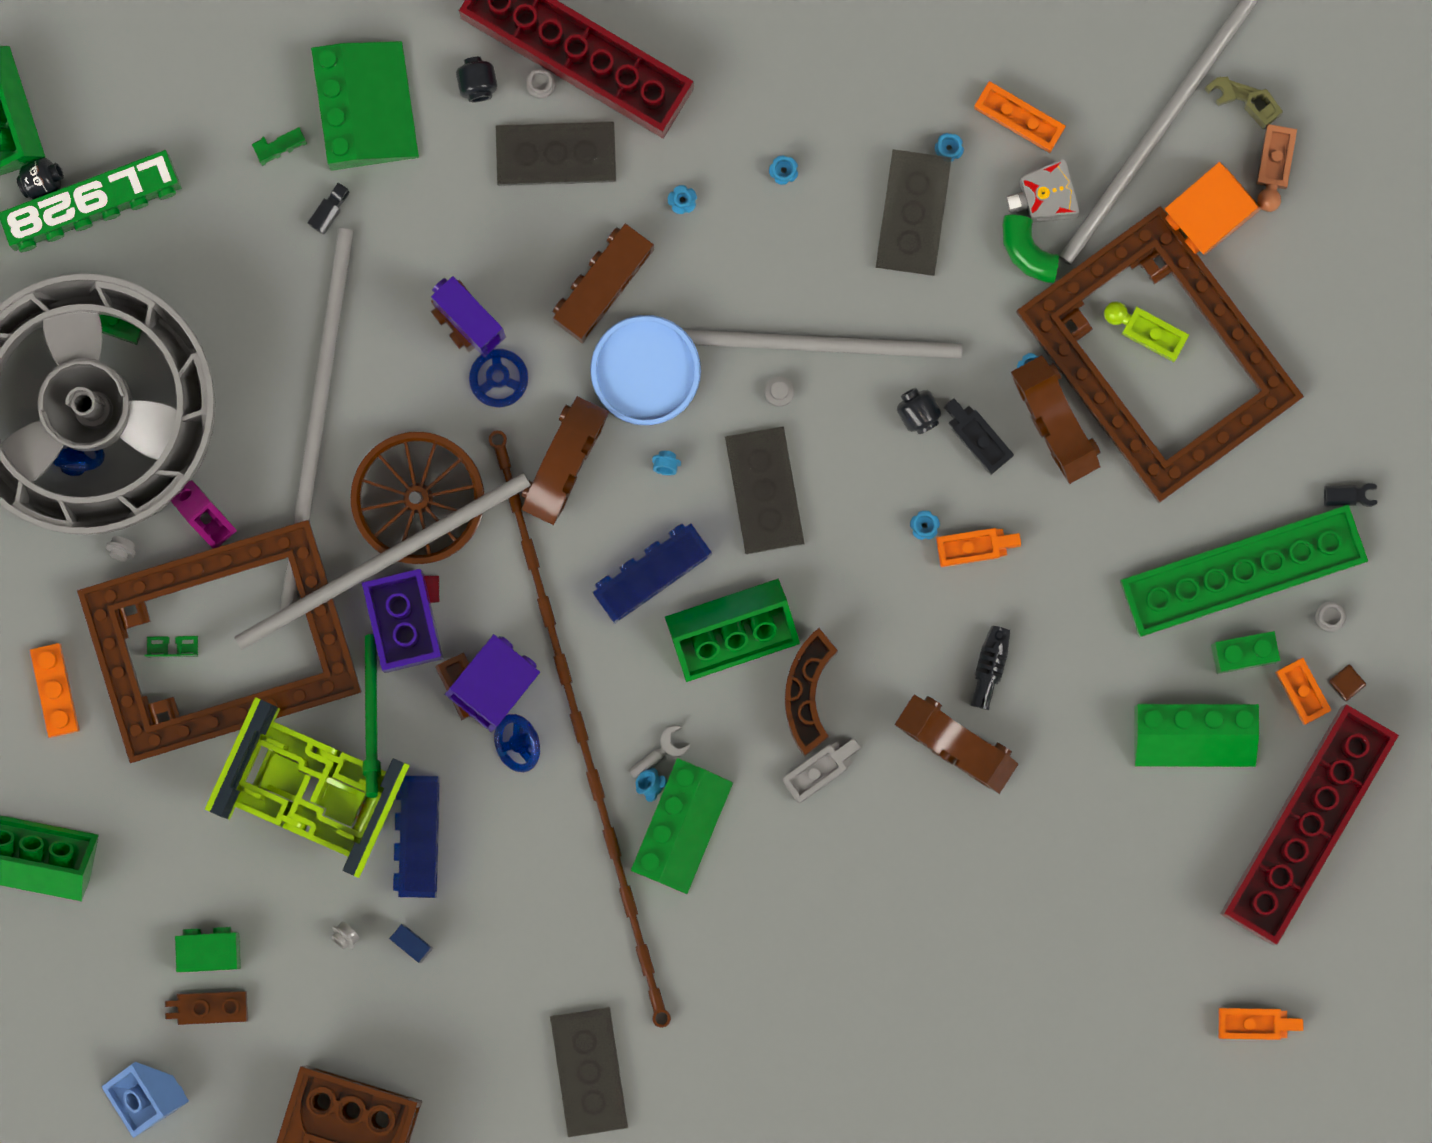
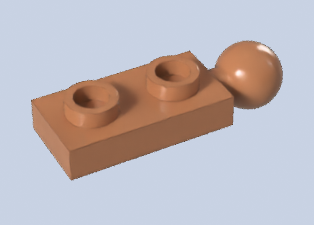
(1275, 165)

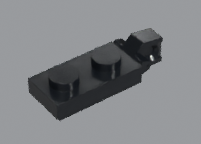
(978, 436)

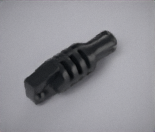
(990, 665)

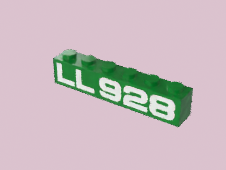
(89, 201)

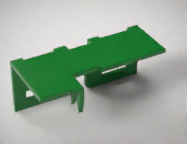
(286, 142)
(181, 648)

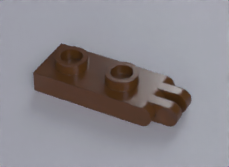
(209, 1008)

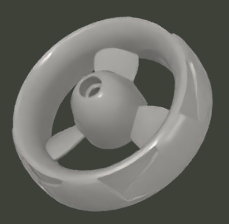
(73, 332)

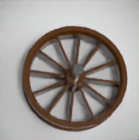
(417, 497)

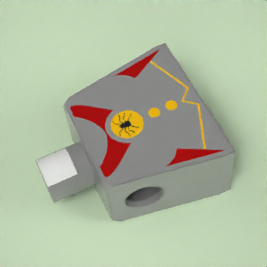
(1046, 194)

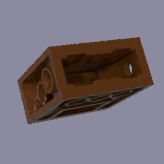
(310, 1123)

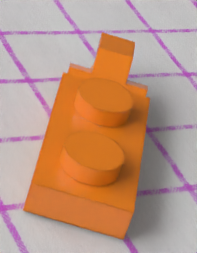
(975, 546)
(1255, 1024)

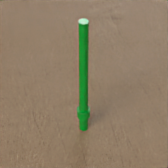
(371, 765)

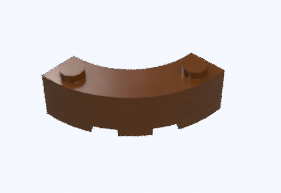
(1054, 419)
(559, 469)
(801, 691)
(953, 742)

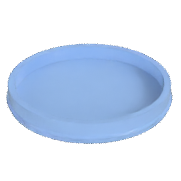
(645, 370)

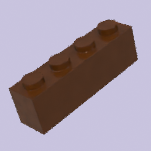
(603, 282)

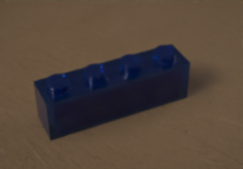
(652, 573)
(418, 837)

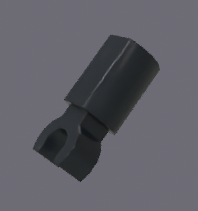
(328, 209)
(1348, 495)

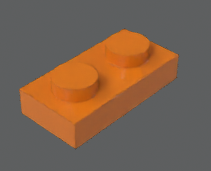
(1303, 691)

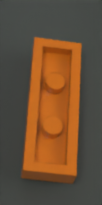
(1019, 117)
(54, 690)

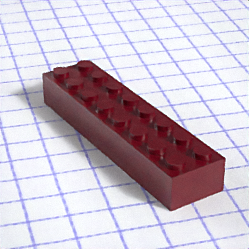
(586, 57)
(1309, 824)

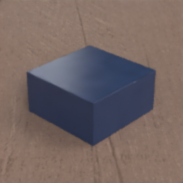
(411, 943)

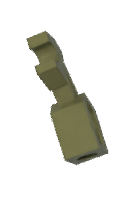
(1233, 90)

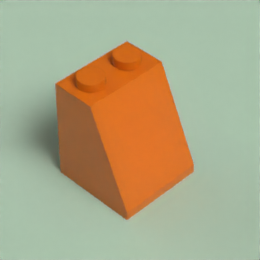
(1211, 209)

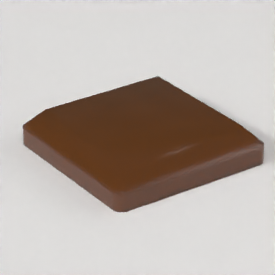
(1347, 682)

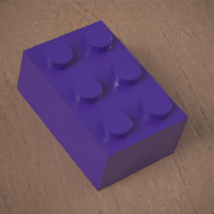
(402, 620)

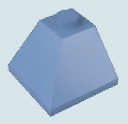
(144, 1096)

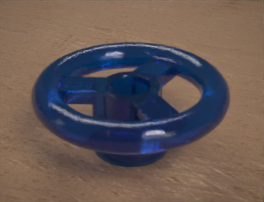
(519, 386)
(76, 462)
(522, 742)

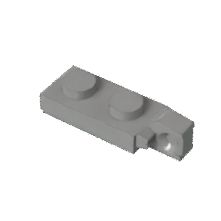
(820, 769)

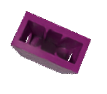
(192, 504)

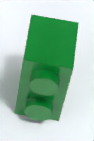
(1245, 652)
(207, 951)

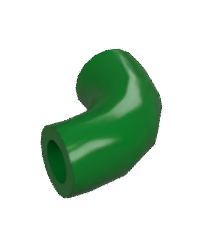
(1024, 251)

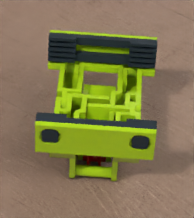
(284, 779)

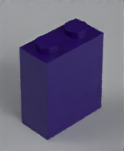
(467, 315)
(493, 682)

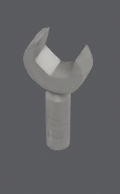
(658, 754)

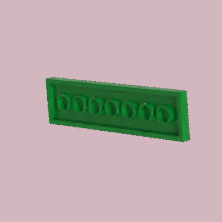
(1243, 571)

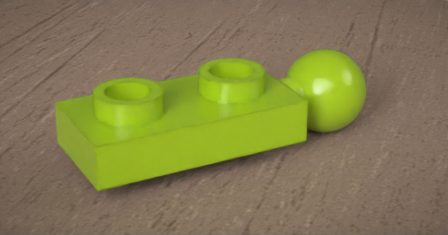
(1147, 330)

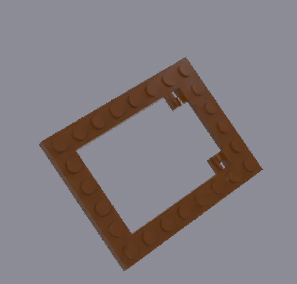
(1137, 246)
(108, 625)

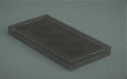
(555, 153)
(913, 212)
(764, 490)
(589, 1072)

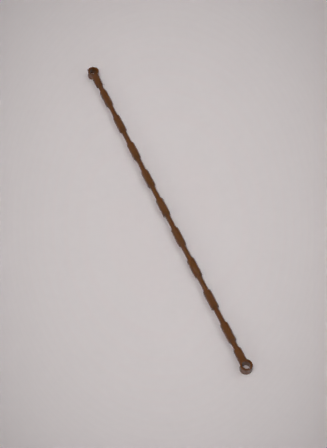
(581, 735)

